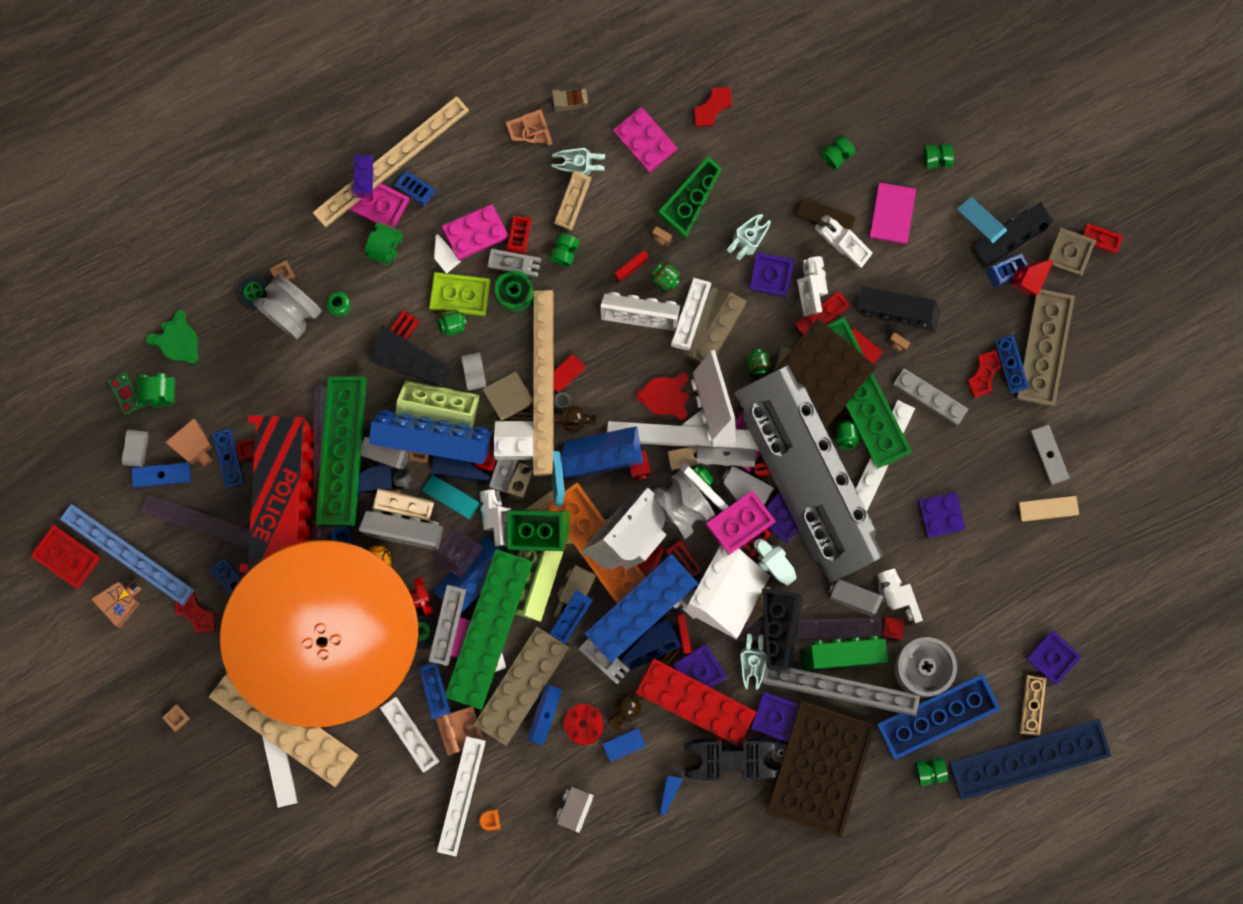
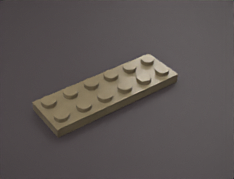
(1046, 346)
(521, 686)

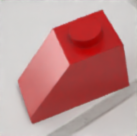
(1031, 277)

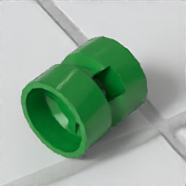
(837, 152)
(938, 156)
(564, 248)
(931, 771)

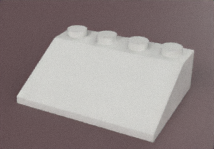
(640, 312)
(714, 401)
(728, 592)

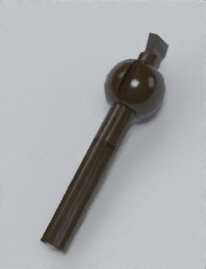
(572, 418)
(628, 706)

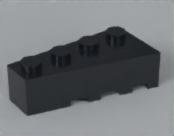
(1019, 231)
(899, 308)
(405, 358)
(781, 626)

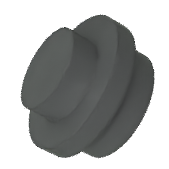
(562, 401)

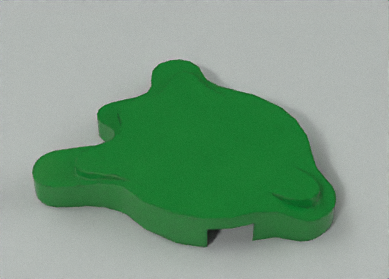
(178, 340)

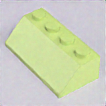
(437, 403)
(538, 582)

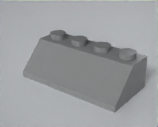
(401, 530)

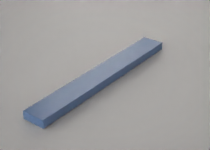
(127, 554)

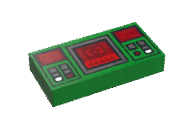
(125, 393)

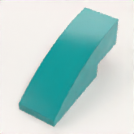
(451, 497)

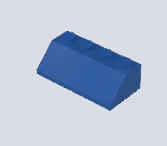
(601, 453)
(473, 578)

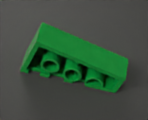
(686, 203)
(843, 654)

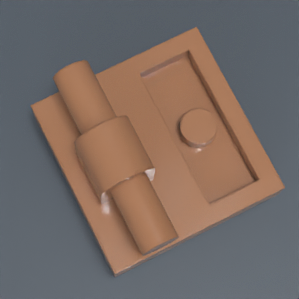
(456, 727)

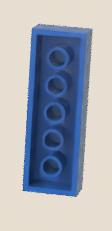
(430, 437)
(641, 608)
(938, 717)

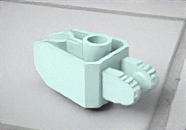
(578, 160)
(749, 236)
(774, 561)
(753, 661)

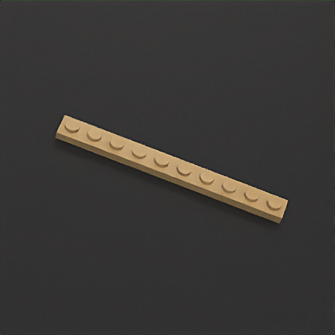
(394, 159)
(543, 384)

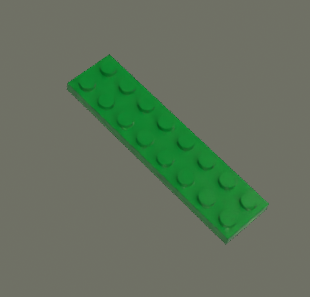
(872, 414)
(341, 452)
(488, 629)

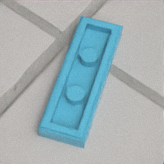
(982, 219)
(557, 481)

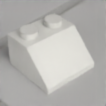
(513, 440)
(575, 809)

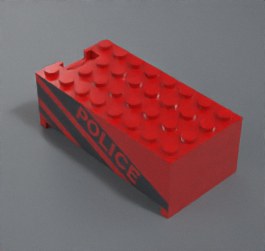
(280, 485)

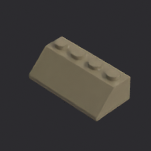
(715, 325)

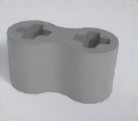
(473, 371)
(135, 448)

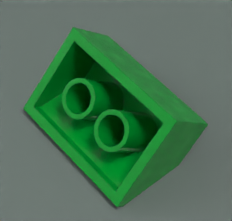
(537, 529)

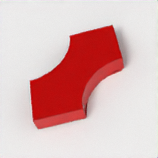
(718, 101)
(981, 382)
(202, 620)

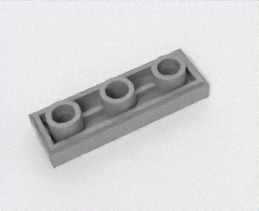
(1045, 443)
(726, 456)

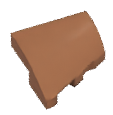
(529, 128)

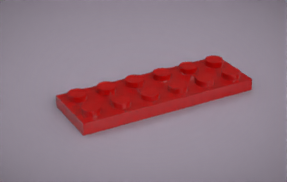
(695, 702)

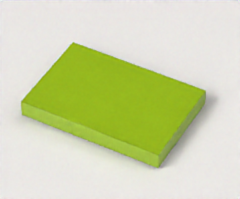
(459, 292)

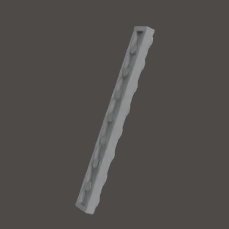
(844, 690)

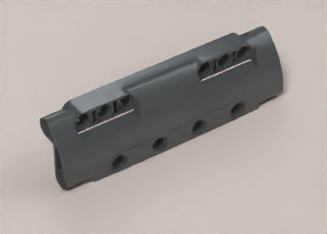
(809, 474)

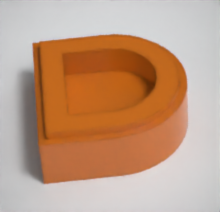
(490, 820)

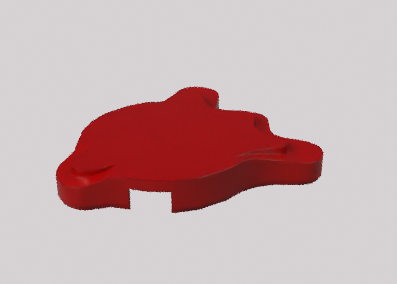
(665, 397)

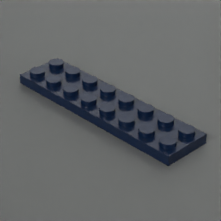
(1030, 759)

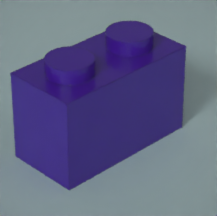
(363, 176)

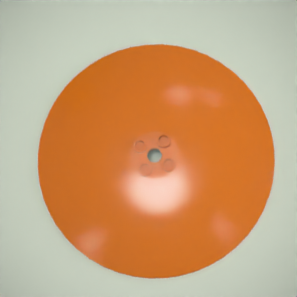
(312, 594)

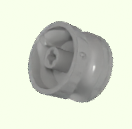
(287, 306)
(683, 505)
(940, 667)

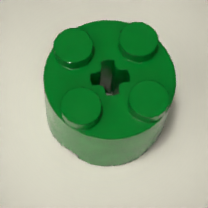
(383, 243)
(508, 282)
(155, 390)

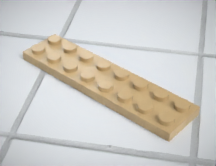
(307, 745)

